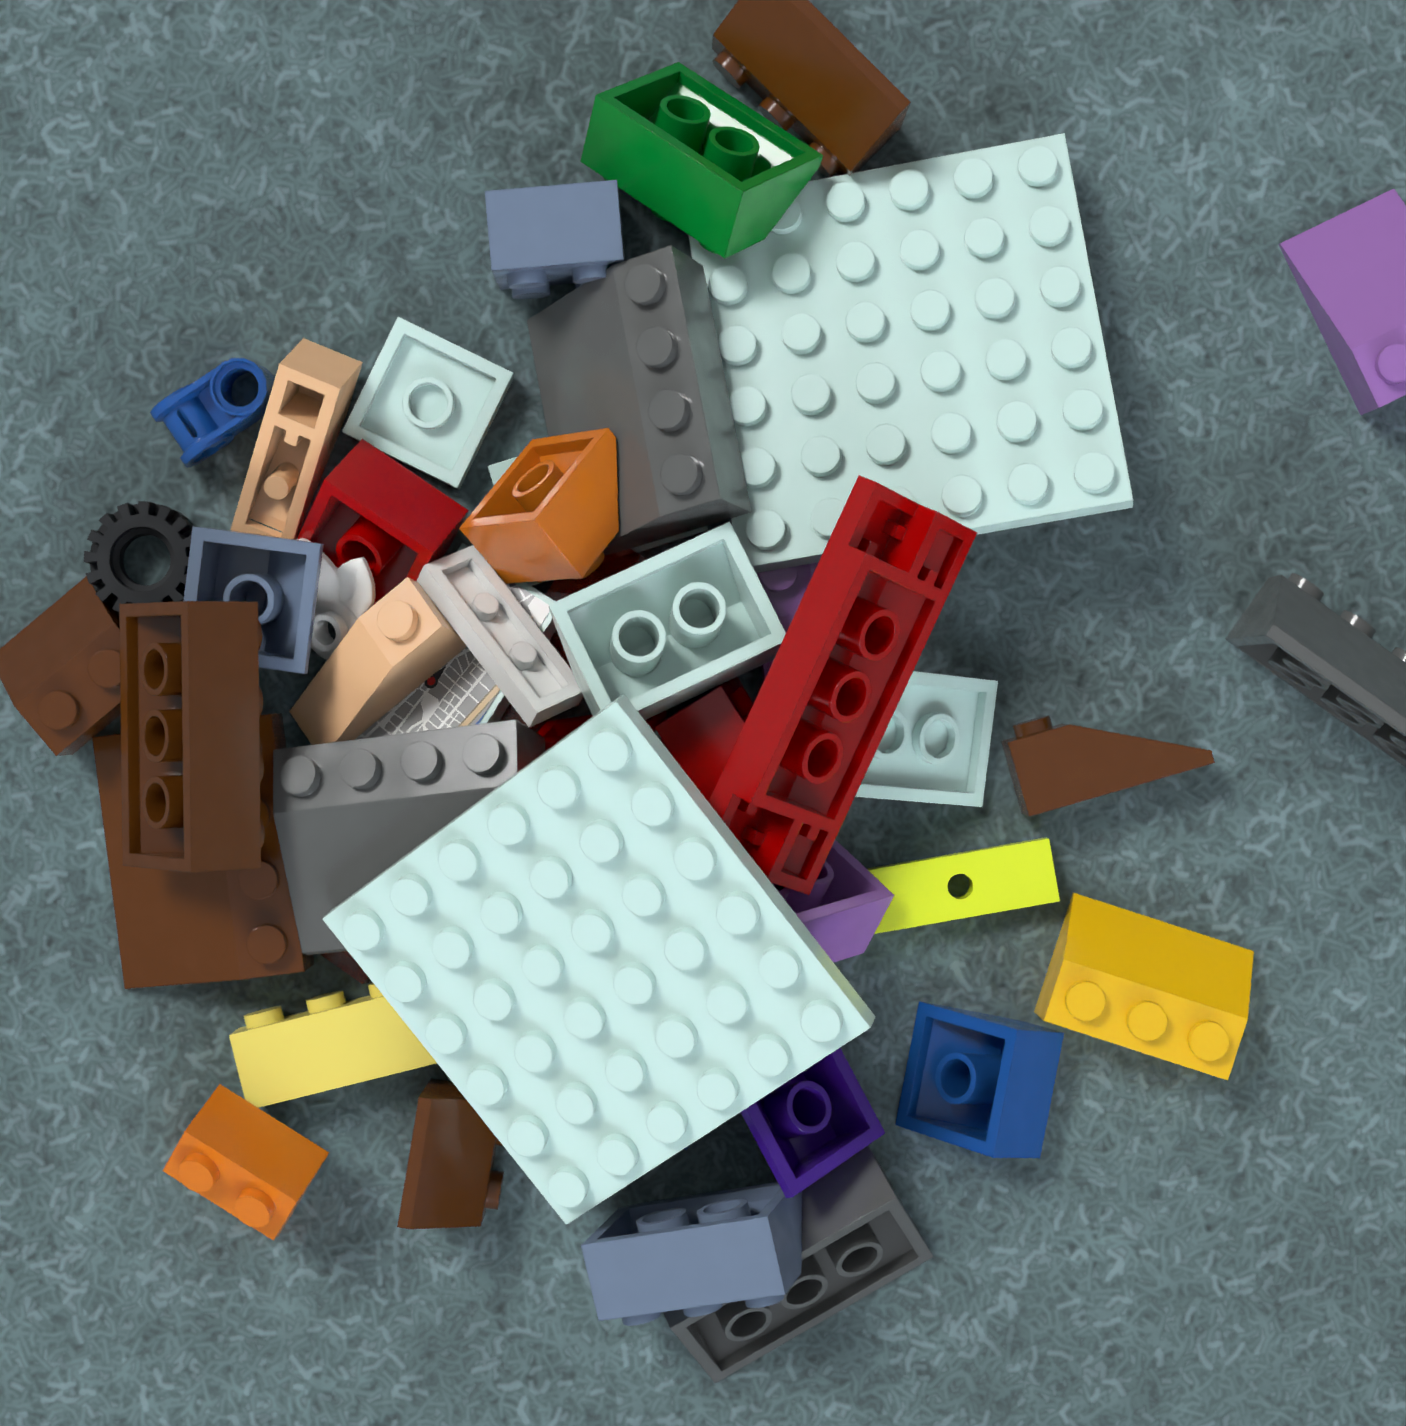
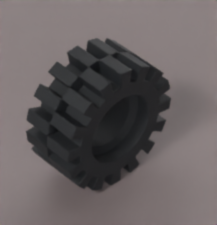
(112, 541)

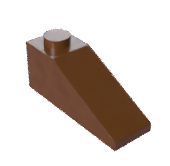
(1078, 763)

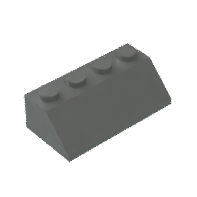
(851, 1245)

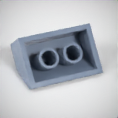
(695, 1254)

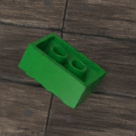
(697, 157)

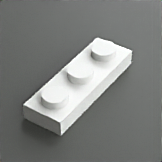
(501, 635)

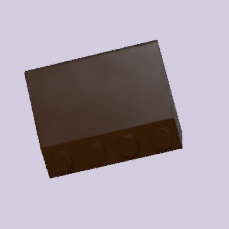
(200, 923)

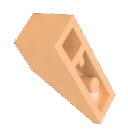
(295, 439)
(377, 665)

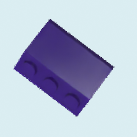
(813, 1123)

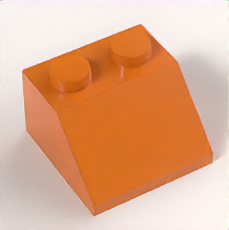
(550, 509)
(245, 1162)

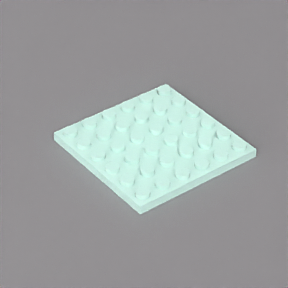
(922, 338)
(598, 963)

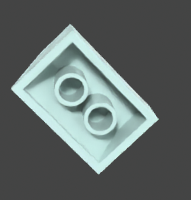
(669, 626)

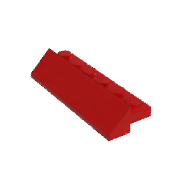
(838, 680)

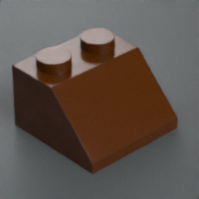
(66, 669)
(449, 1163)

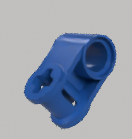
(204, 413)

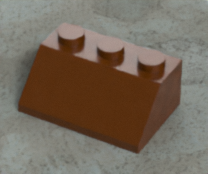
(810, 80)

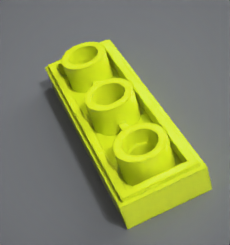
(998, 876)

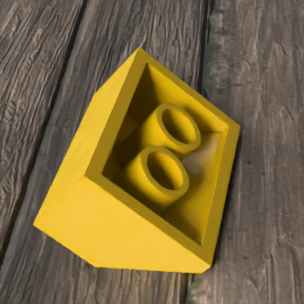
(1148, 986)

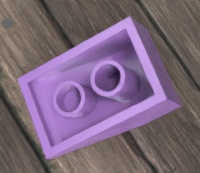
(1357, 294)

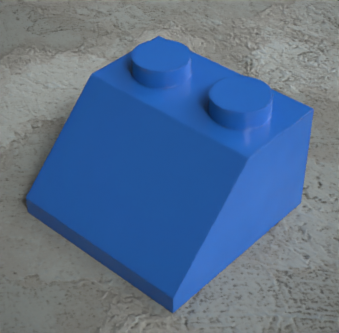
(979, 1081)

